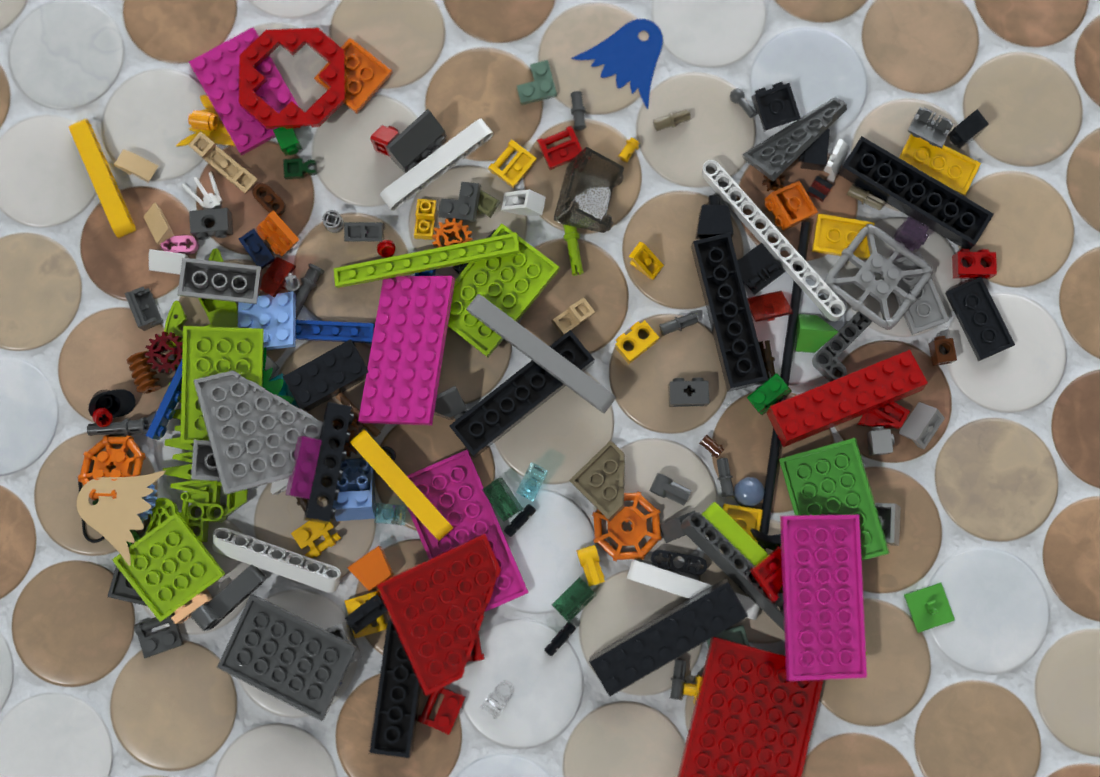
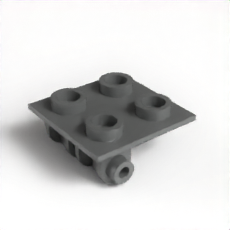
(928, 129)

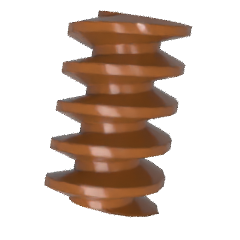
(142, 373)

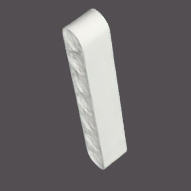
(436, 164)
(276, 559)
(679, 584)

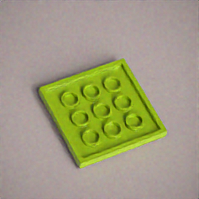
(169, 566)

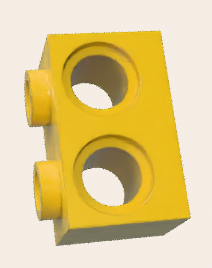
(640, 345)

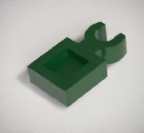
(296, 168)

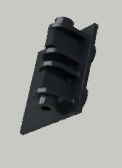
(759, 268)

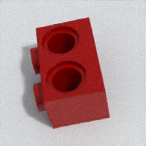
(974, 267)

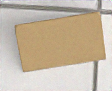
(158, 224)

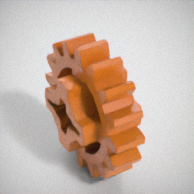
(455, 231)

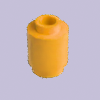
(203, 120)

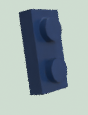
(257, 249)

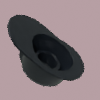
(117, 402)

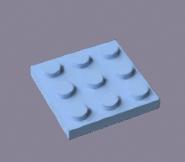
(273, 315)

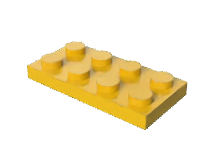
(941, 164)

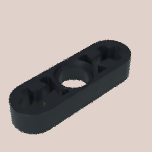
(692, 570)

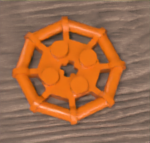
(110, 457)
(627, 537)

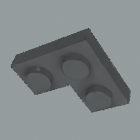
(465, 207)

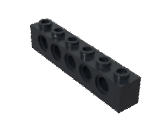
(343, 414)

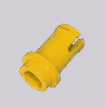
(628, 150)

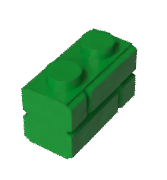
(769, 394)

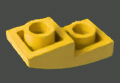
(425, 219)

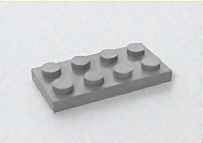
(928, 308)

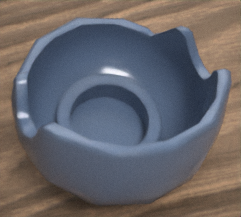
(749, 492)

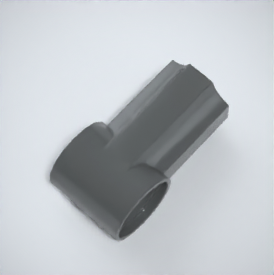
(665, 487)

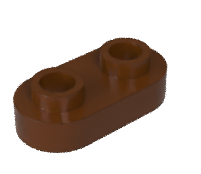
(270, 200)

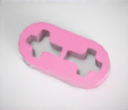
(181, 240)

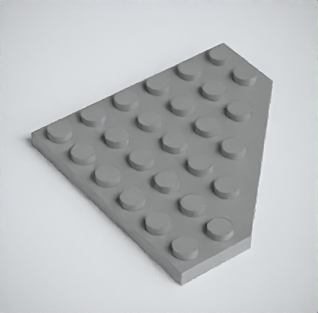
(252, 431)

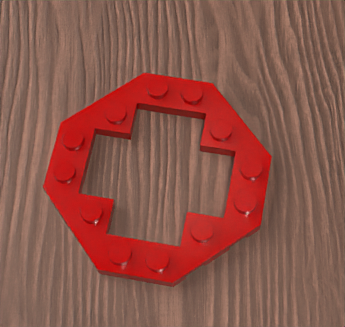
(292, 40)

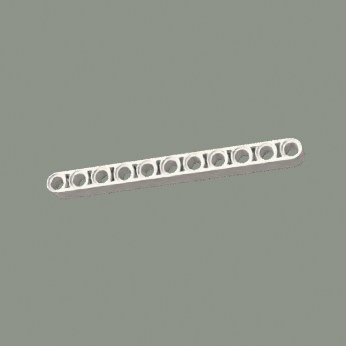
(774, 248)

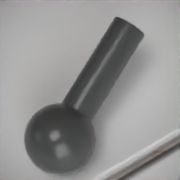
(737, 96)

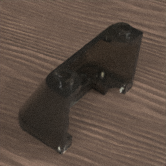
(588, 191)

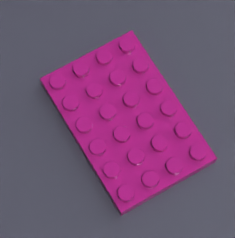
(220, 79)

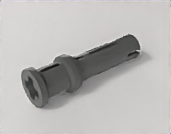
(308, 282)
(126, 426)

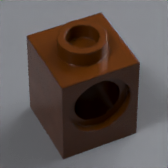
(939, 358)

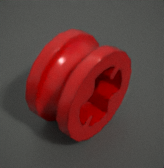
(106, 421)

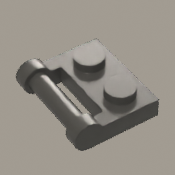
(160, 641)

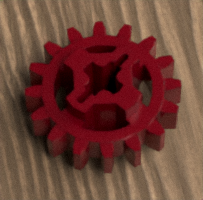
(164, 345)

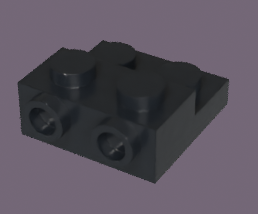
(775, 106)

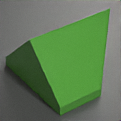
(812, 333)

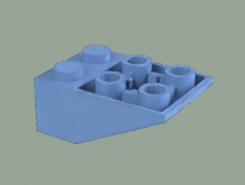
(356, 491)

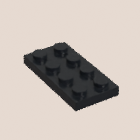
(979, 318)

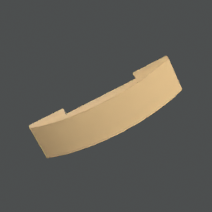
(222, 162)

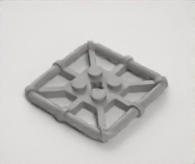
(882, 288)

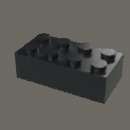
(327, 376)

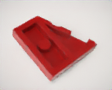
(888, 416)
(769, 574)

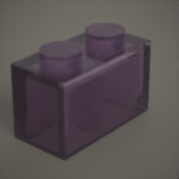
(912, 234)

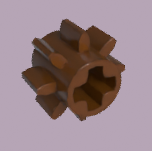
(774, 185)

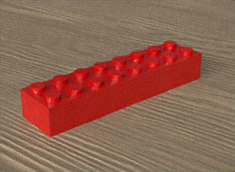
(846, 398)

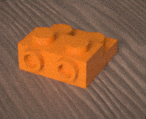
(790, 205)
(277, 234)

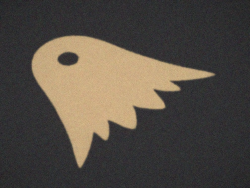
(117, 516)

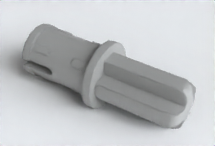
(292, 283)

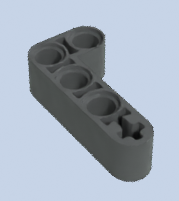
(843, 342)
(211, 614)

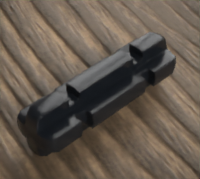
(519, 520)
(559, 639)

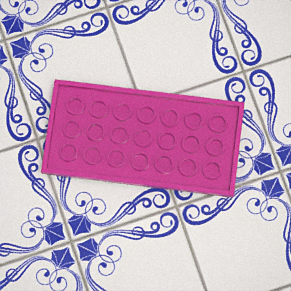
(407, 350)
(458, 495)
(823, 597)

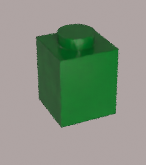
(287, 140)

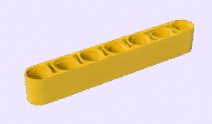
(102, 178)
(401, 485)

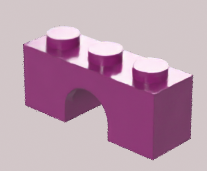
(306, 460)

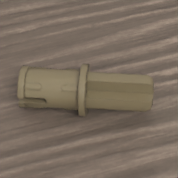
(671, 120)
(866, 197)

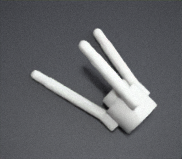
(210, 201)

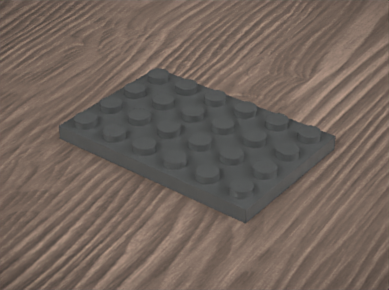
(287, 657)

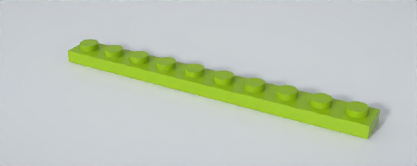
(427, 260)

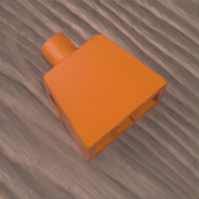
(372, 568)

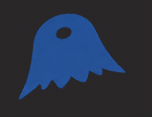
(629, 56)

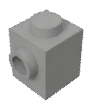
(880, 441)

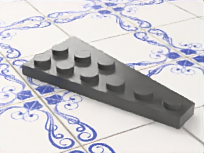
(784, 147)

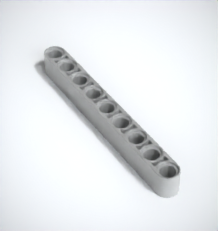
(541, 353)

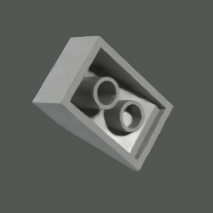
(890, 521)

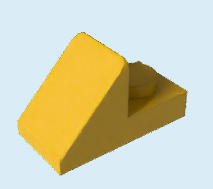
(645, 261)

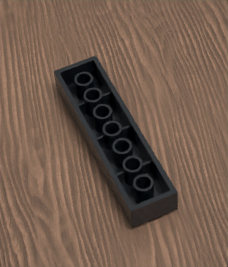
(915, 193)
(729, 312)
(516, 398)
(667, 637)
(396, 701)

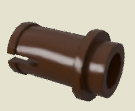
(711, 446)

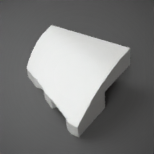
(836, 159)

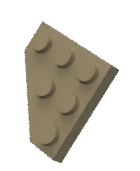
(603, 480)

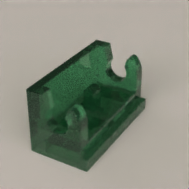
(502, 499)
(574, 599)

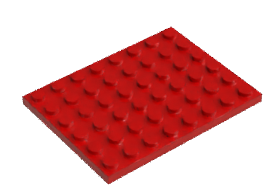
(749, 716)

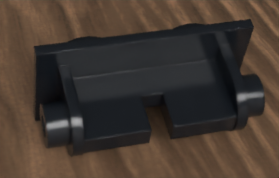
(366, 614)

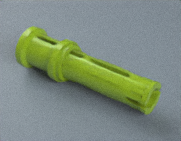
(571, 237)

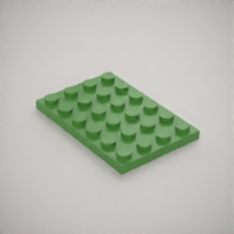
(835, 483)

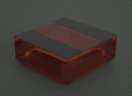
(819, 188)

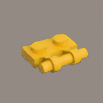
(310, 532)

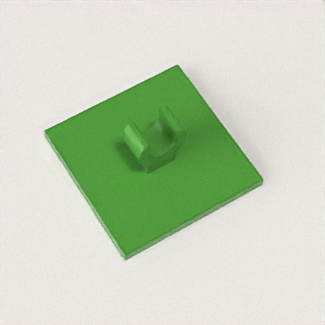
(929, 607)

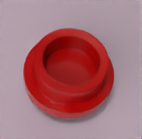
(386, 248)

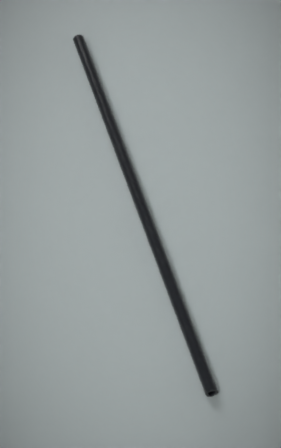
(785, 375)

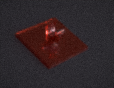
(275, 276)
(769, 306)

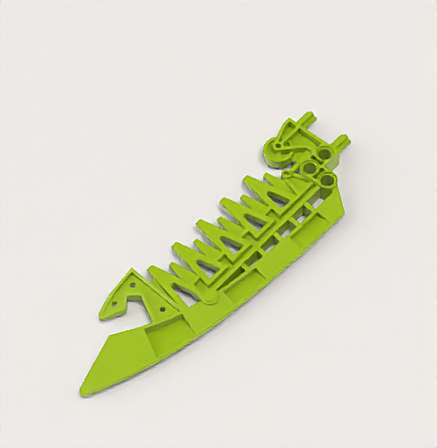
(200, 492)

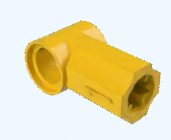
(590, 562)

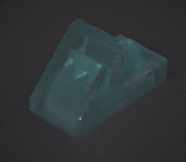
(532, 481)
(390, 514)

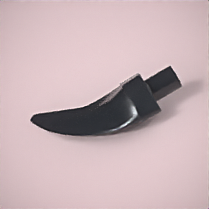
(769, 541)

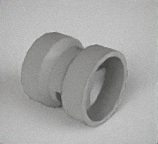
(333, 225)

